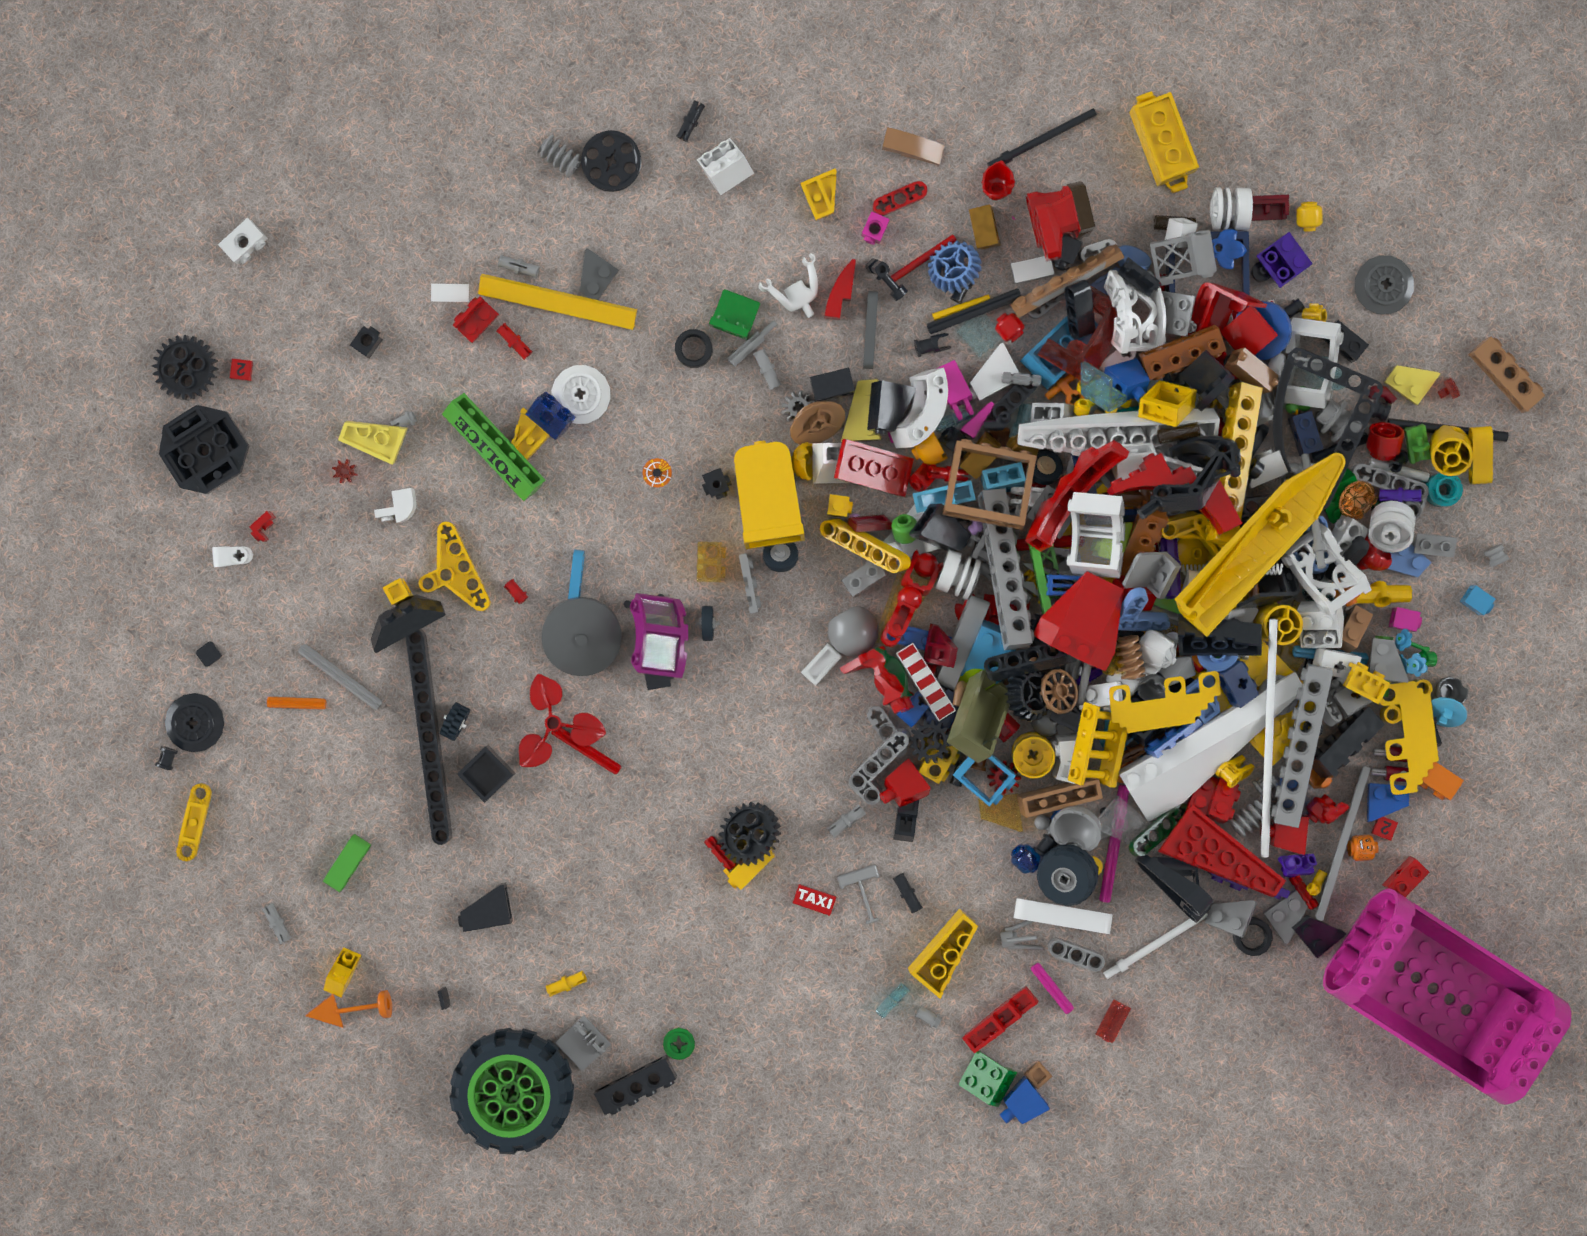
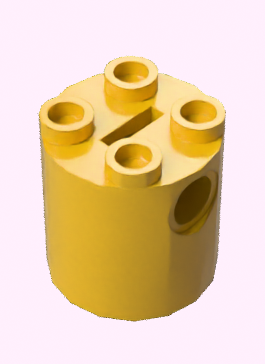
(1450, 450)
(1289, 622)

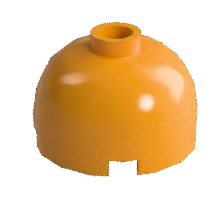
(929, 450)

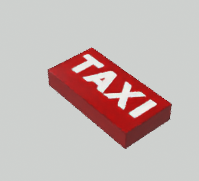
(814, 899)

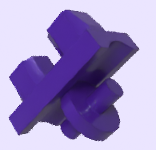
(1297, 865)

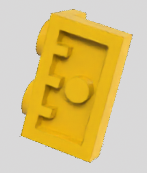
(1365, 683)

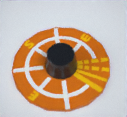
(657, 472)

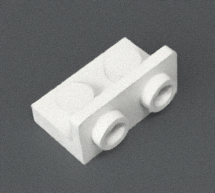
(1099, 695)

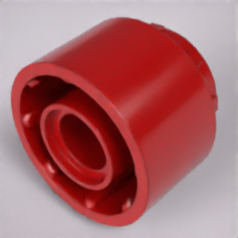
(1384, 440)

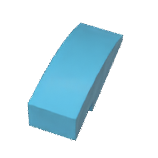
(962, 493)

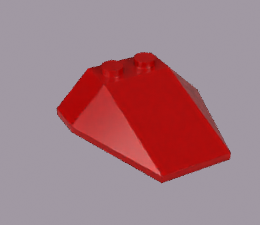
(1084, 621)

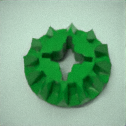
(672, 1050)

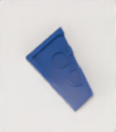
(1169, 740)

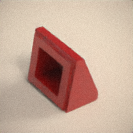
(1009, 728)

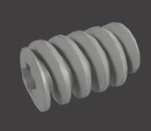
(559, 156)
(1248, 818)

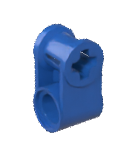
(913, 715)

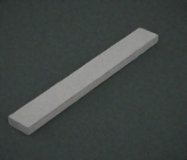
(1342, 843)

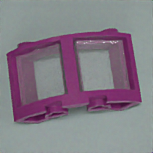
(659, 635)

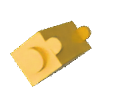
(742, 875)

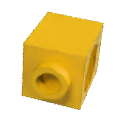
(397, 591)

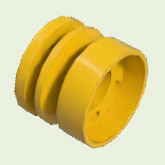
(1030, 766)

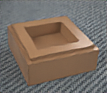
(1038, 1075)

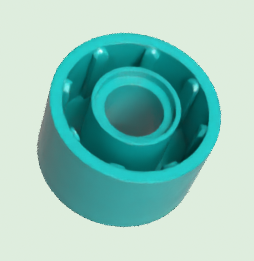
(1453, 494)

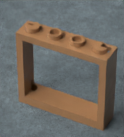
(983, 515)

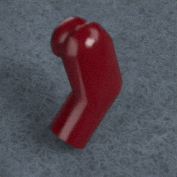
(1387, 395)

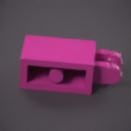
(957, 389)

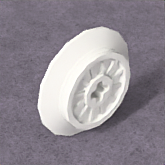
(589, 381)

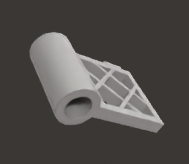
(1200, 252)

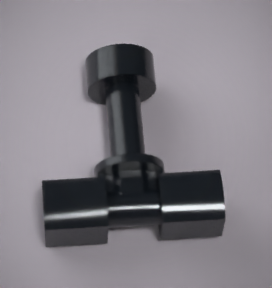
(881, 269)

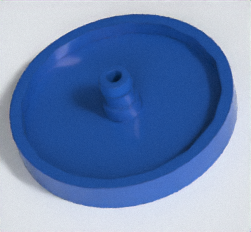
(1281, 324)

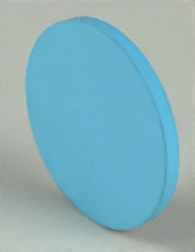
(1448, 712)

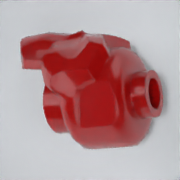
(1324, 809)

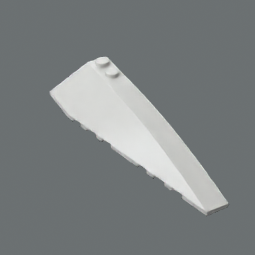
(1096, 430)
(1182, 770)

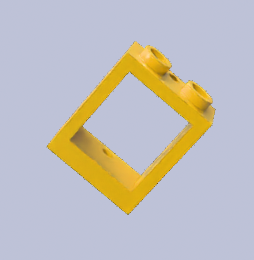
(1167, 405)

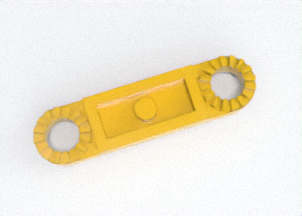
(193, 822)

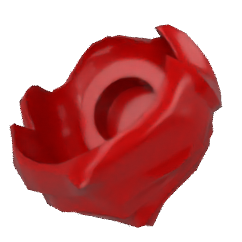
(998, 181)

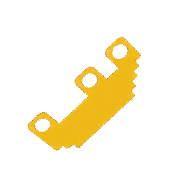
(1164, 712)
(1419, 738)

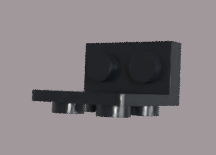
(1207, 377)

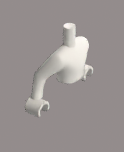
(798, 294)

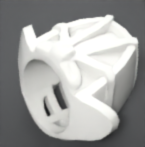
(1158, 650)

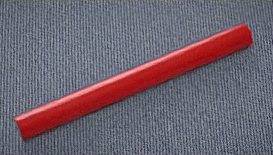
(921, 259)

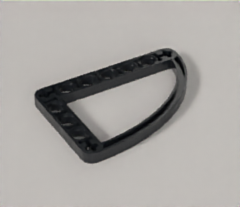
(1343, 380)

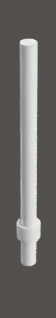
(1122, 965)

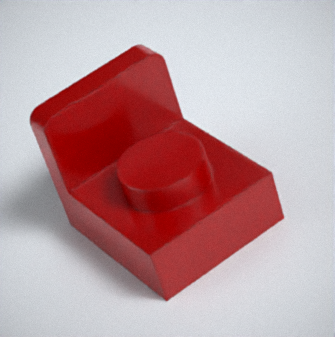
(919, 480)
(263, 522)

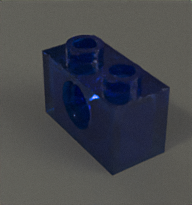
(541, 412)

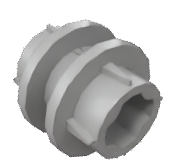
(1335, 419)

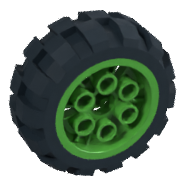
(504, 1052)

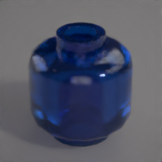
(1025, 858)

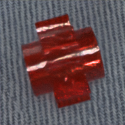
(344, 476)

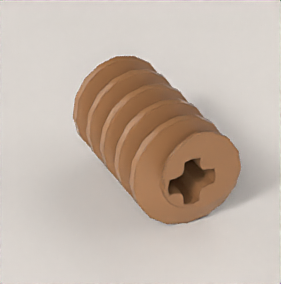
(1131, 657)

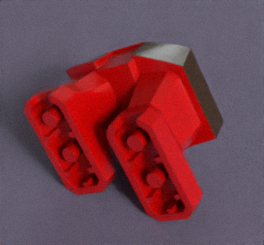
(1060, 214)

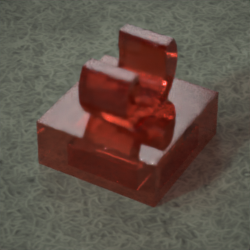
(1451, 388)

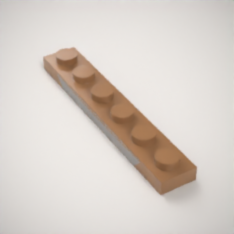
(1057, 284)

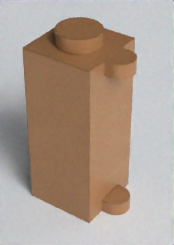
(1251, 370)

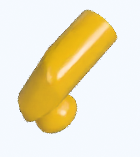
(1315, 886)

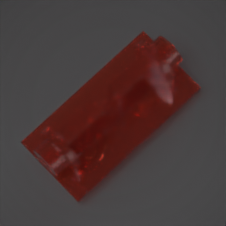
(1113, 1021)

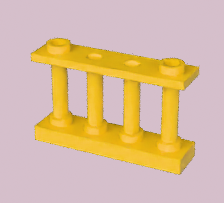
(1112, 752)

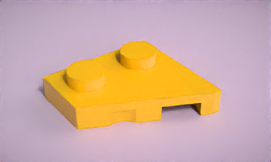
(528, 435)

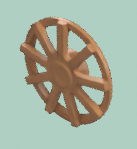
(1059, 691)

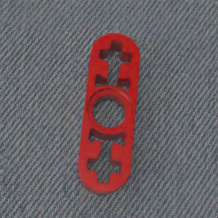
(915, 198)

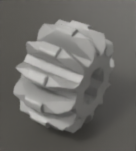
(791, 405)

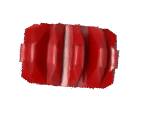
(999, 782)

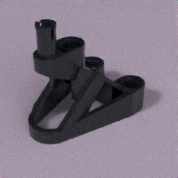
(1169, 877)

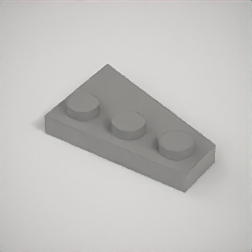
(750, 583)

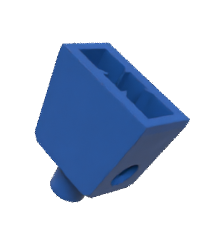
(1129, 378)
(1023, 1102)

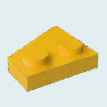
(821, 193)

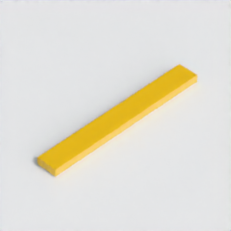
(557, 301)

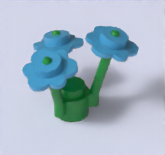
(1420, 661)

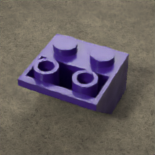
(1284, 259)

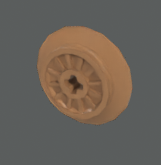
(817, 422)

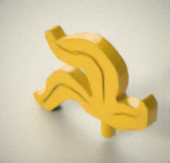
(1277, 745)

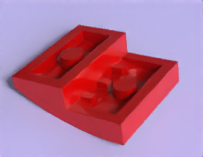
(1249, 331)

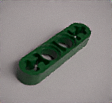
(1157, 827)

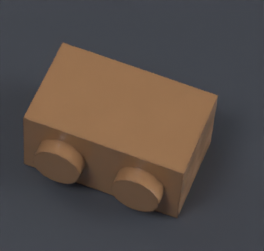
(1354, 627)

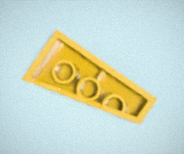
(942, 955)

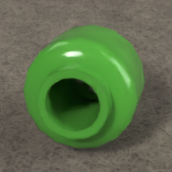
(902, 527)

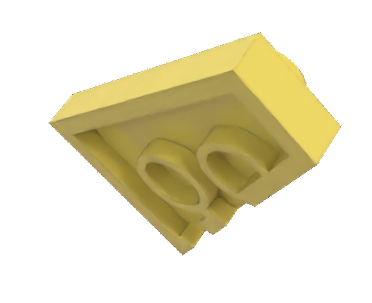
(858, 414)
(374, 439)

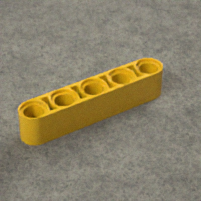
(873, 545)

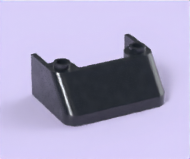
(1273, 587)

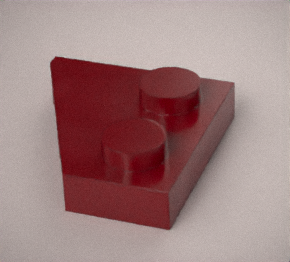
(940, 648)

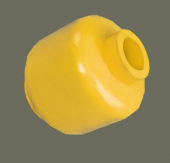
(1309, 216)

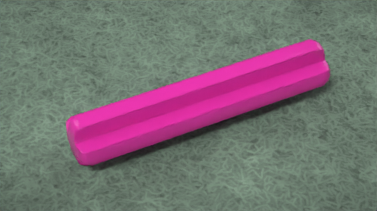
(1052, 988)

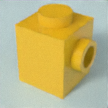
(839, 506)

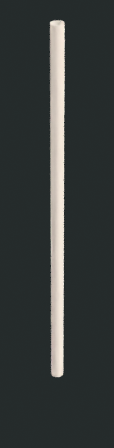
(1269, 729)

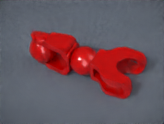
(911, 595)

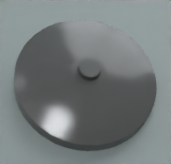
(581, 636)

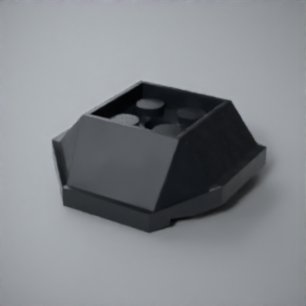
(183, 443)

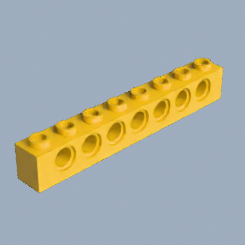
(1244, 437)

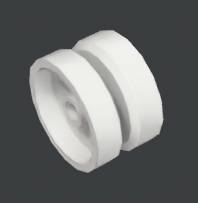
(1392, 526)

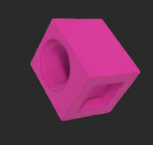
(875, 219)
(1405, 619)

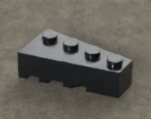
(1227, 639)
(1345, 742)

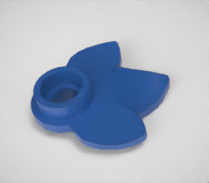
(1229, 248)

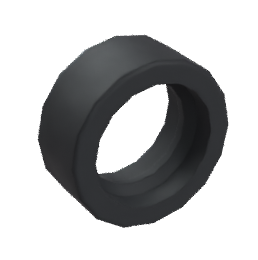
(693, 333)
(1268, 938)

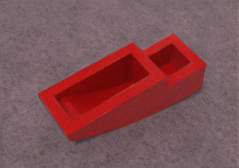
(840, 292)

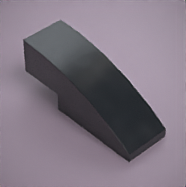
(906, 822)

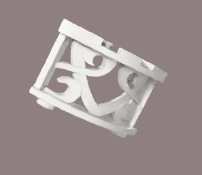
(1155, 324)
(1353, 575)

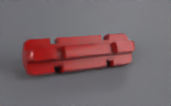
(711, 842)
(1301, 888)

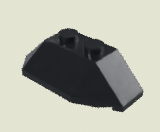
(404, 620)

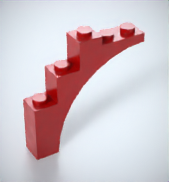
(1156, 472)
(1054, 511)

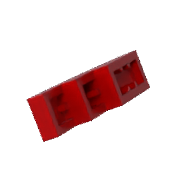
(1000, 1019)

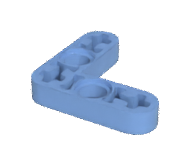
(1134, 619)

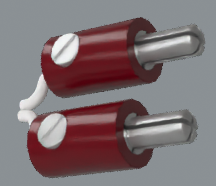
(1390, 770)

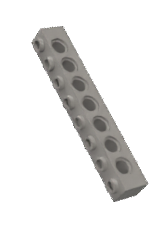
(1011, 637)
(1292, 815)

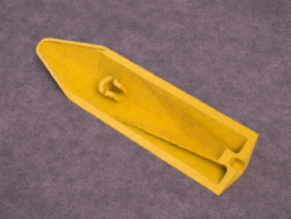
(1258, 545)

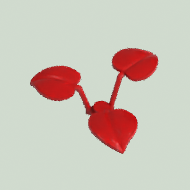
(585, 731)

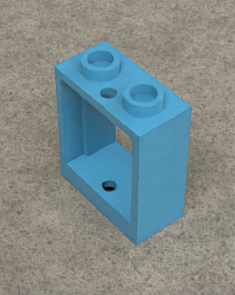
(997, 796)

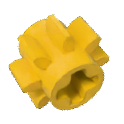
(1315, 312)

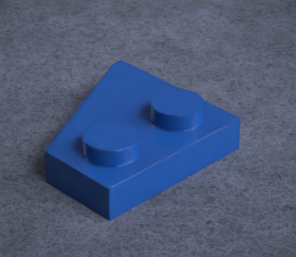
(1383, 802)

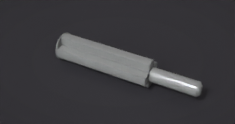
(749, 345)

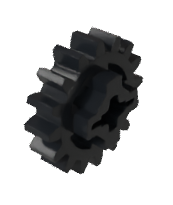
(926, 748)

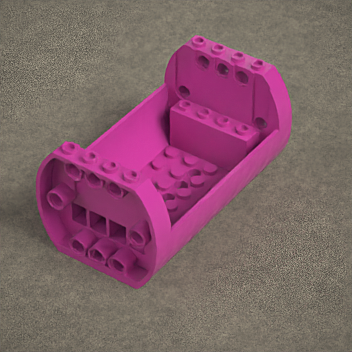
(1511, 1016)

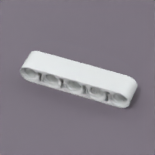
(1063, 916)

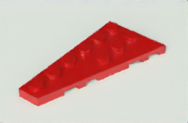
(1210, 848)

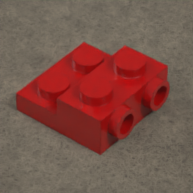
(1215, 799)

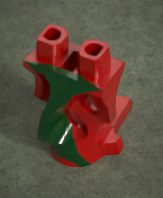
(889, 677)

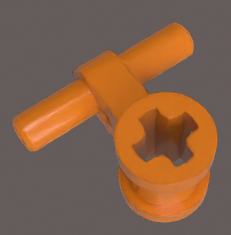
(1063, 386)

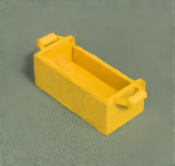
(1164, 139)

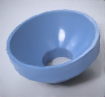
(1136, 255)

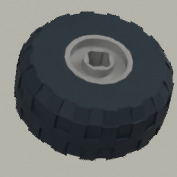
(1067, 875)

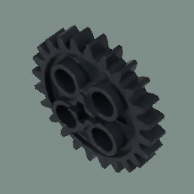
(200, 377)
(749, 833)

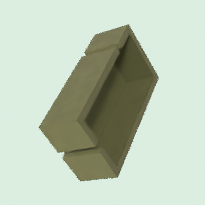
(979, 717)

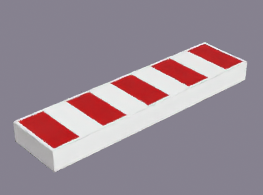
(925, 682)

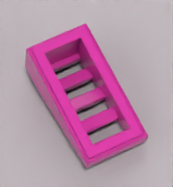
(973, 426)

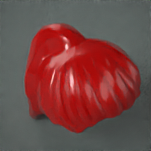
(1374, 559)

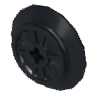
(204, 711)

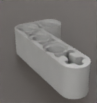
(1388, 483)
(882, 761)

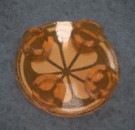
(1357, 499)

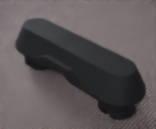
(1354, 553)

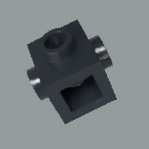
(712, 477)

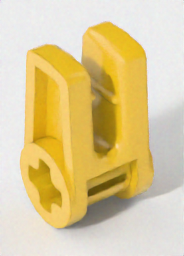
(1232, 773)

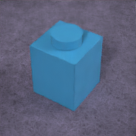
(1478, 600)

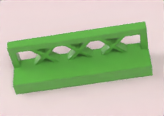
(1040, 573)

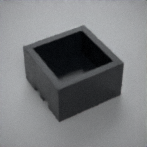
(832, 385)
(486, 773)

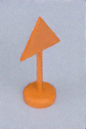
(329, 1012)

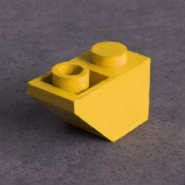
(341, 972)

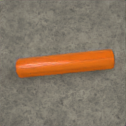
(298, 703)

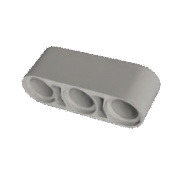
(1082, 961)

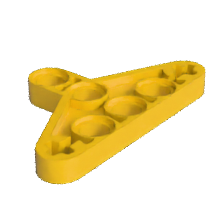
(451, 561)

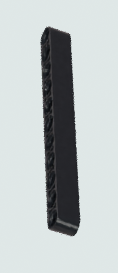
(426, 746)

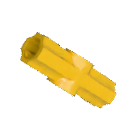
(1385, 594)

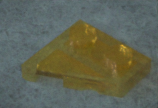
(1004, 813)

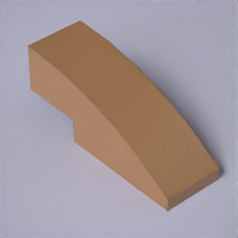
(912, 146)

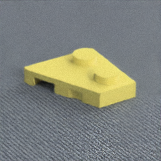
(1411, 382)

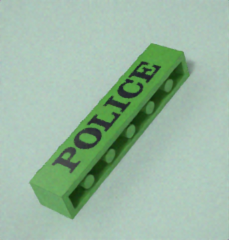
(493, 446)

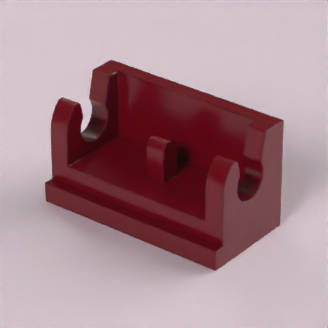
(1270, 207)

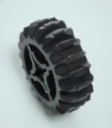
(1025, 696)

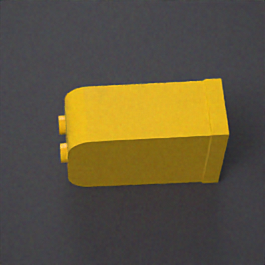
(767, 495)

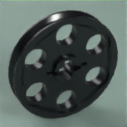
(621, 159)

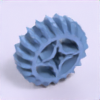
(956, 273)

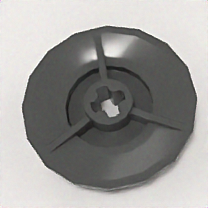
(1371, 291)

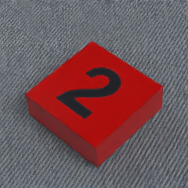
(241, 369)
(1384, 828)

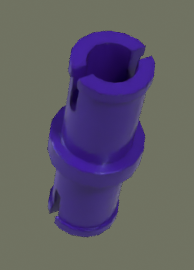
(1400, 495)

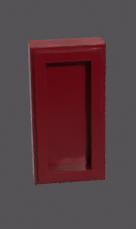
(869, 523)

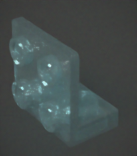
(1098, 388)

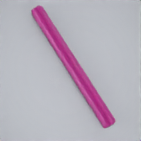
(1112, 857)

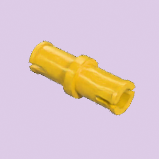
(566, 983)

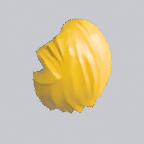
(803, 461)

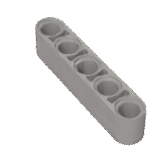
(964, 639)

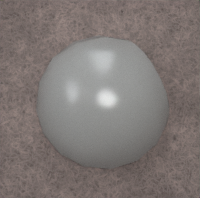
(853, 631)
(1078, 826)

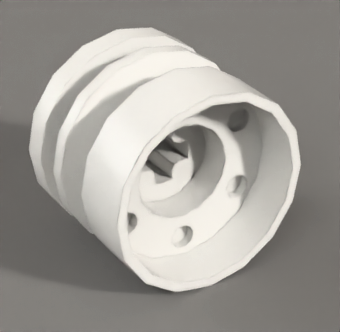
(1235, 209)
(958, 574)

